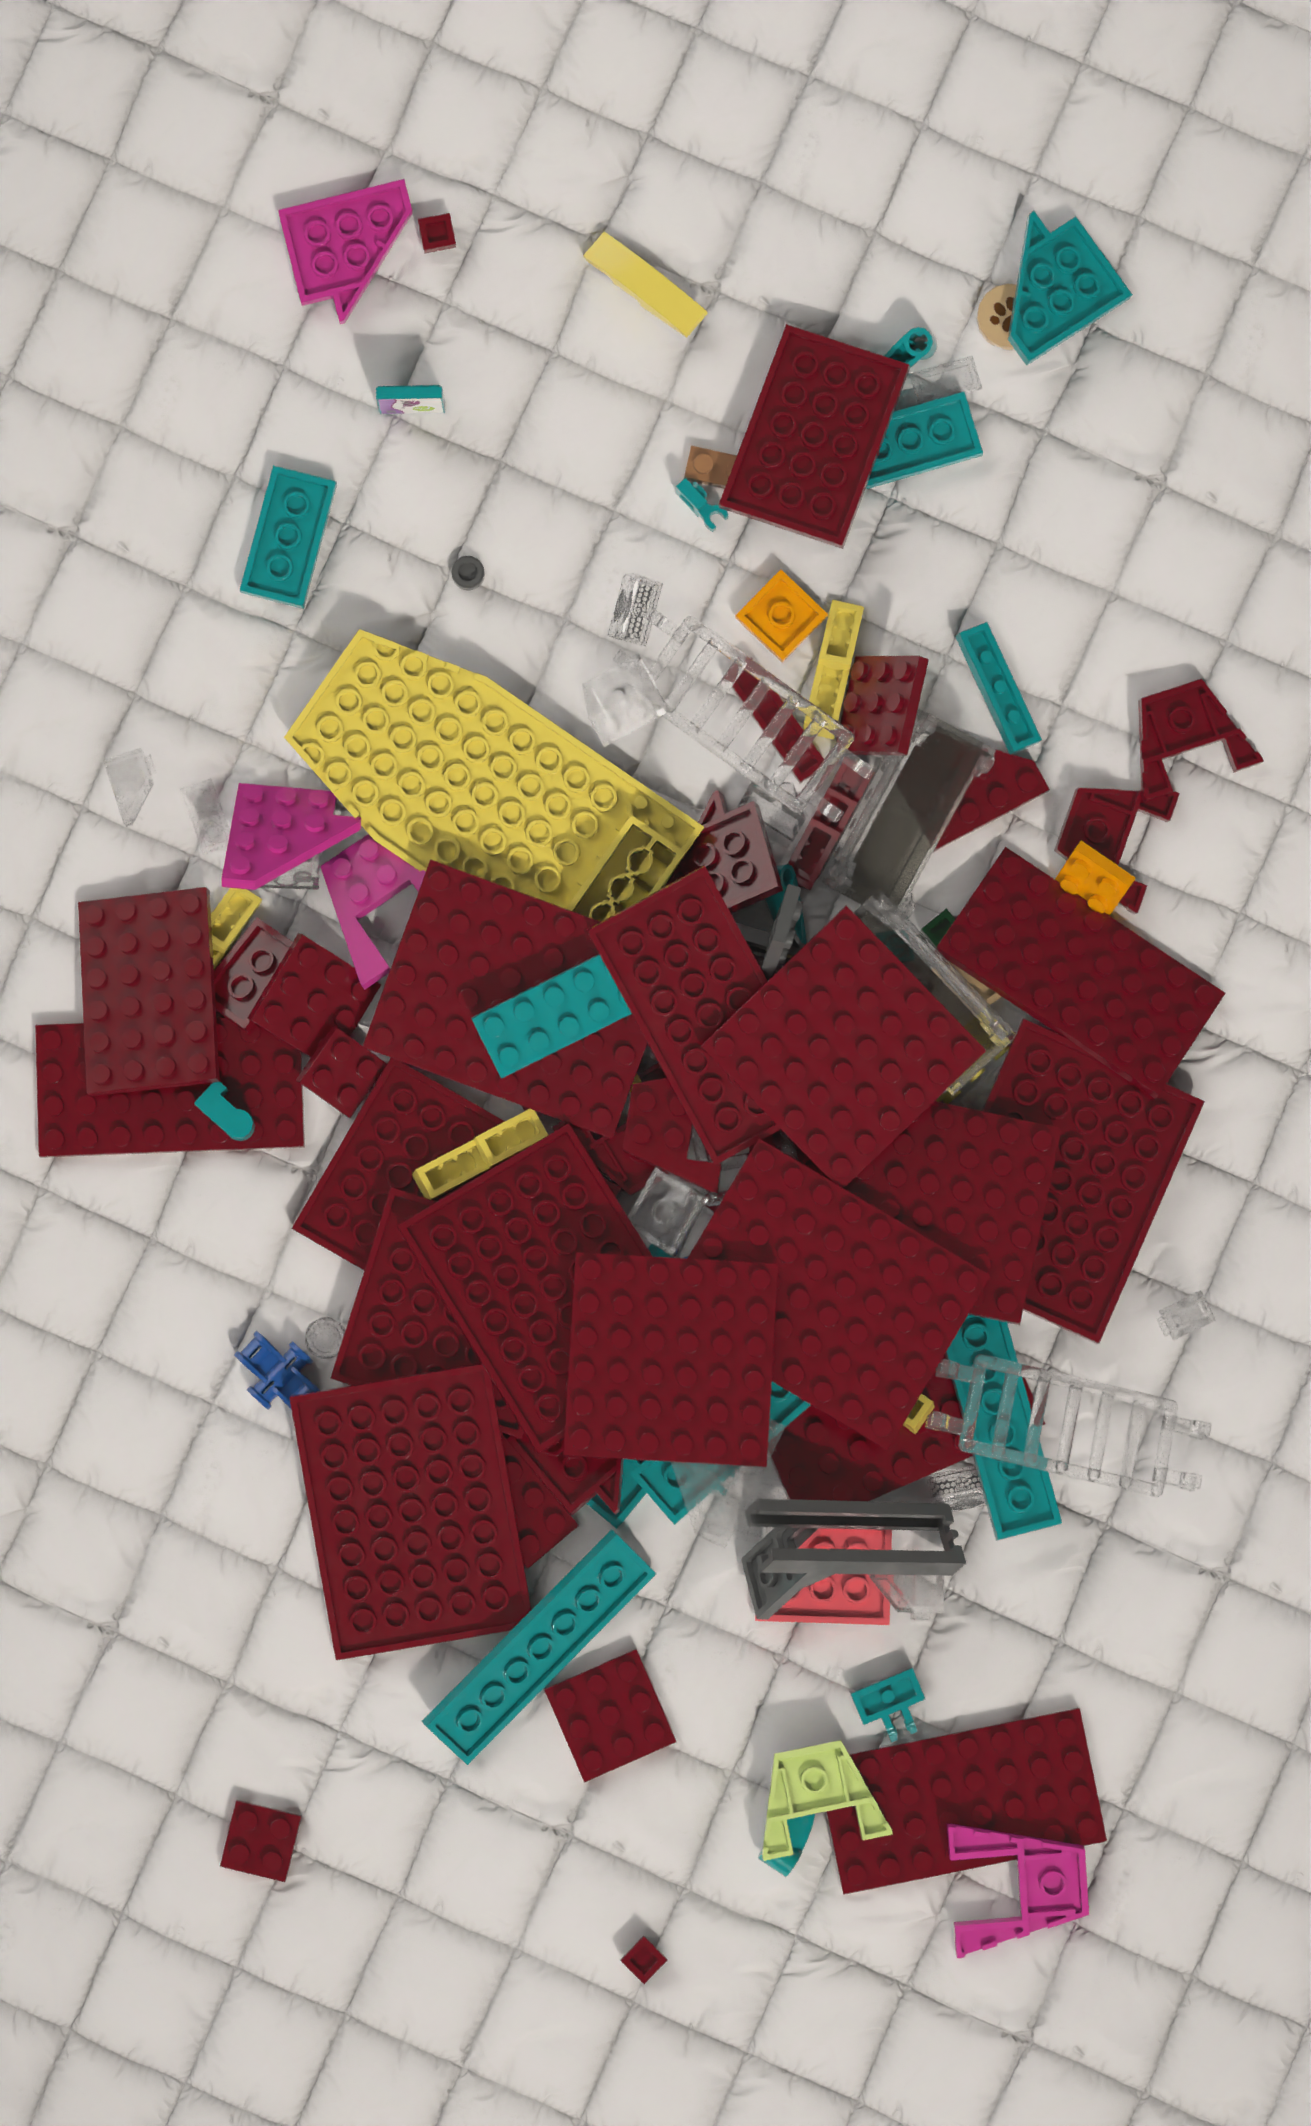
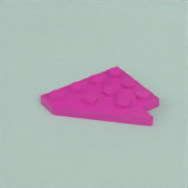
(343, 241)
(279, 830)

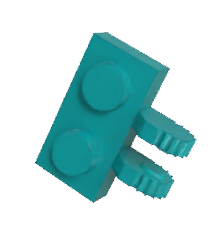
(889, 1697)

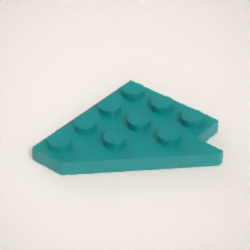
(1060, 287)

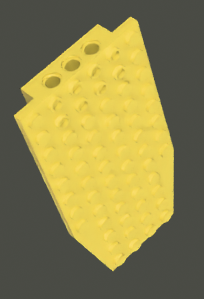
(484, 782)

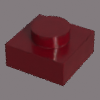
(437, 233)
(643, 1959)

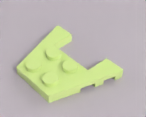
(815, 1782)

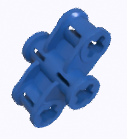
(271, 1367)

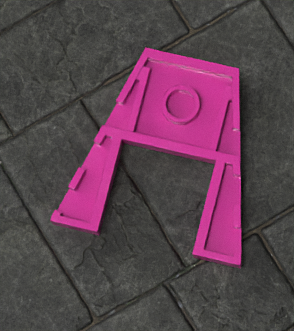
(359, 883)
(1049, 1881)

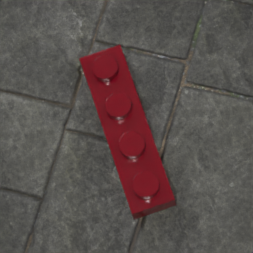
(788, 734)

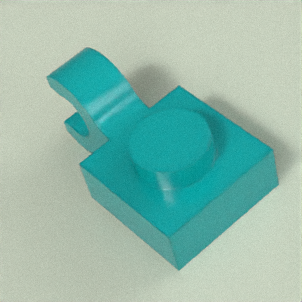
(694, 497)

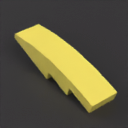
(645, 284)

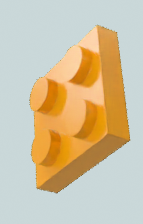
(781, 615)
(1094, 879)

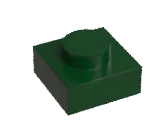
(938, 927)

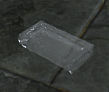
(945, 380)

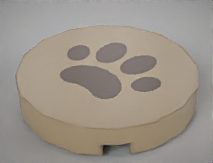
(995, 315)

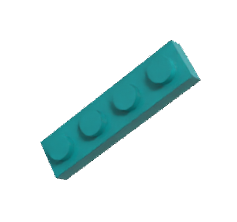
(998, 688)

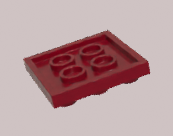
(883, 703)
(310, 996)
(610, 1715)

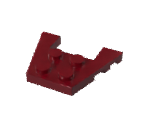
(1182, 722)
(1104, 823)
(662, 1134)
(608, 1153)

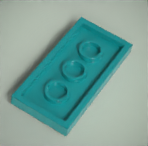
(926, 440)
(288, 537)

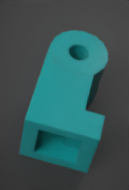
(232, 1121)

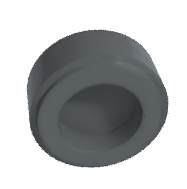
(468, 573)

